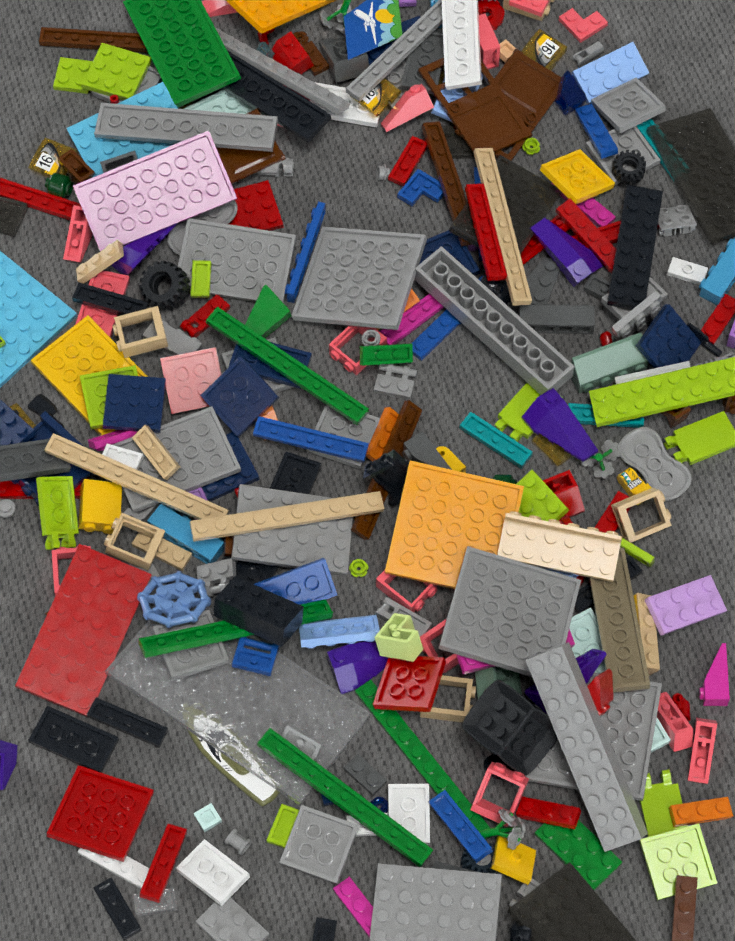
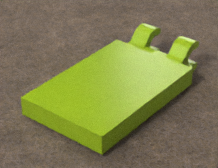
(512, 413)
(702, 439)
(57, 511)
(657, 802)

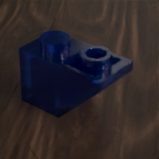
(569, 94)

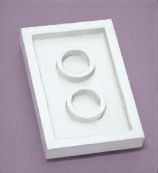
(411, 808)
(213, 872)

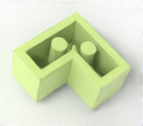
(399, 638)

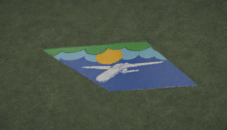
(371, 26)

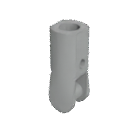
(589, 53)

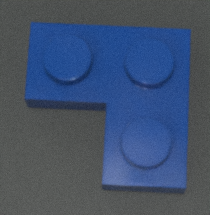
(420, 184)

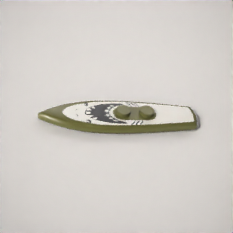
(242, 778)

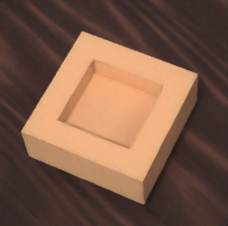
(506, 50)

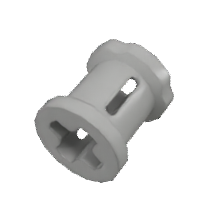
(238, 841)

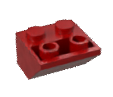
(567, 491)

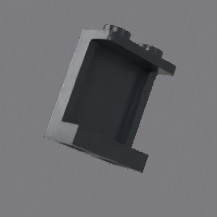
(390, 473)

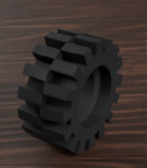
(629, 158)

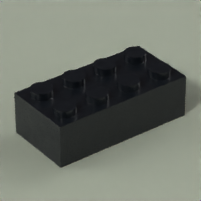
(258, 611)

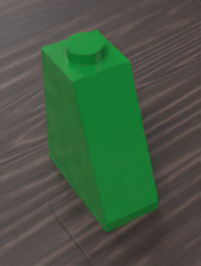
(267, 313)

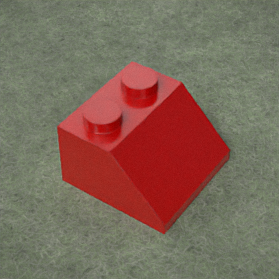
(291, 54)
(602, 691)

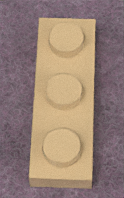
(100, 262)
(156, 452)
(166, 552)

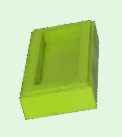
(201, 279)
(637, 553)
(282, 826)

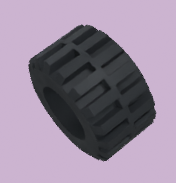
(151, 282)

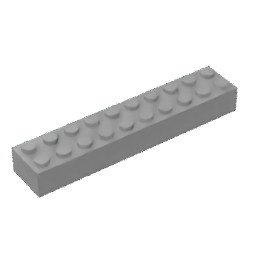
(493, 322)
(586, 747)

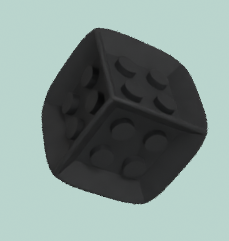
(510, 727)

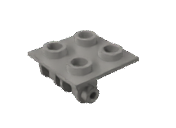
(676, 218)

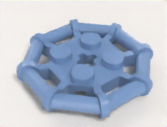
(176, 612)

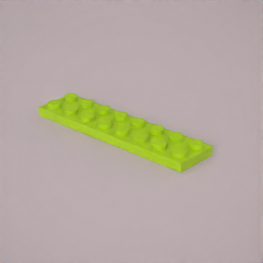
(663, 392)

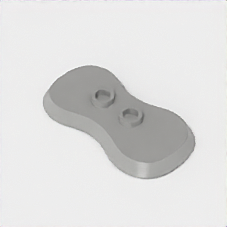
(221, 214)
(645, 452)

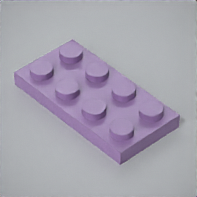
(685, 605)

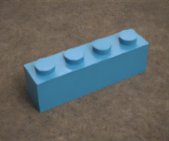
(720, 276)
(179, 533)

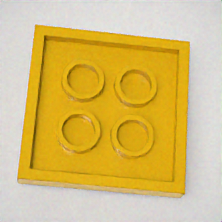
(577, 176)

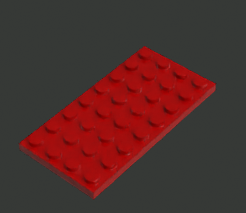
(83, 630)

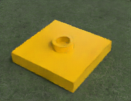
(513, 863)

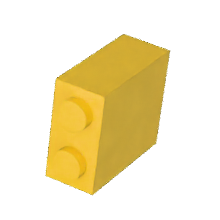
(99, 505)

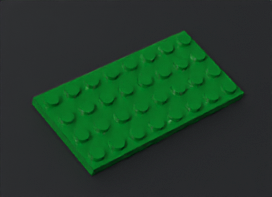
(183, 47)

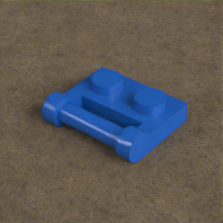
(254, 660)

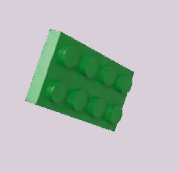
(580, 849)

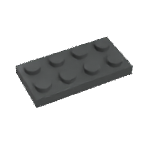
(427, 52)
(28, 461)

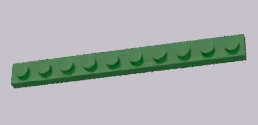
(287, 366)
(217, 632)
(417, 753)
(345, 797)

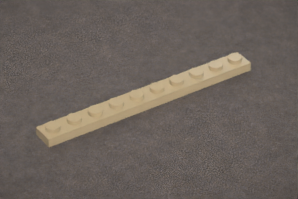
(490, 177)
(132, 479)
(286, 516)

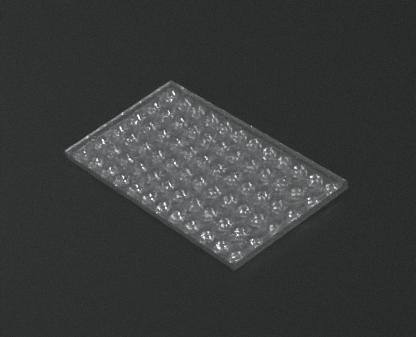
(238, 707)

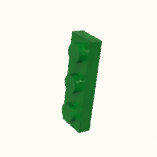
(386, 354)

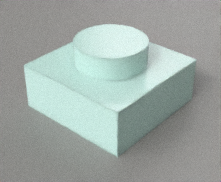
(207, 817)

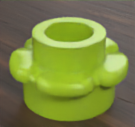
(531, 142)
(361, 564)

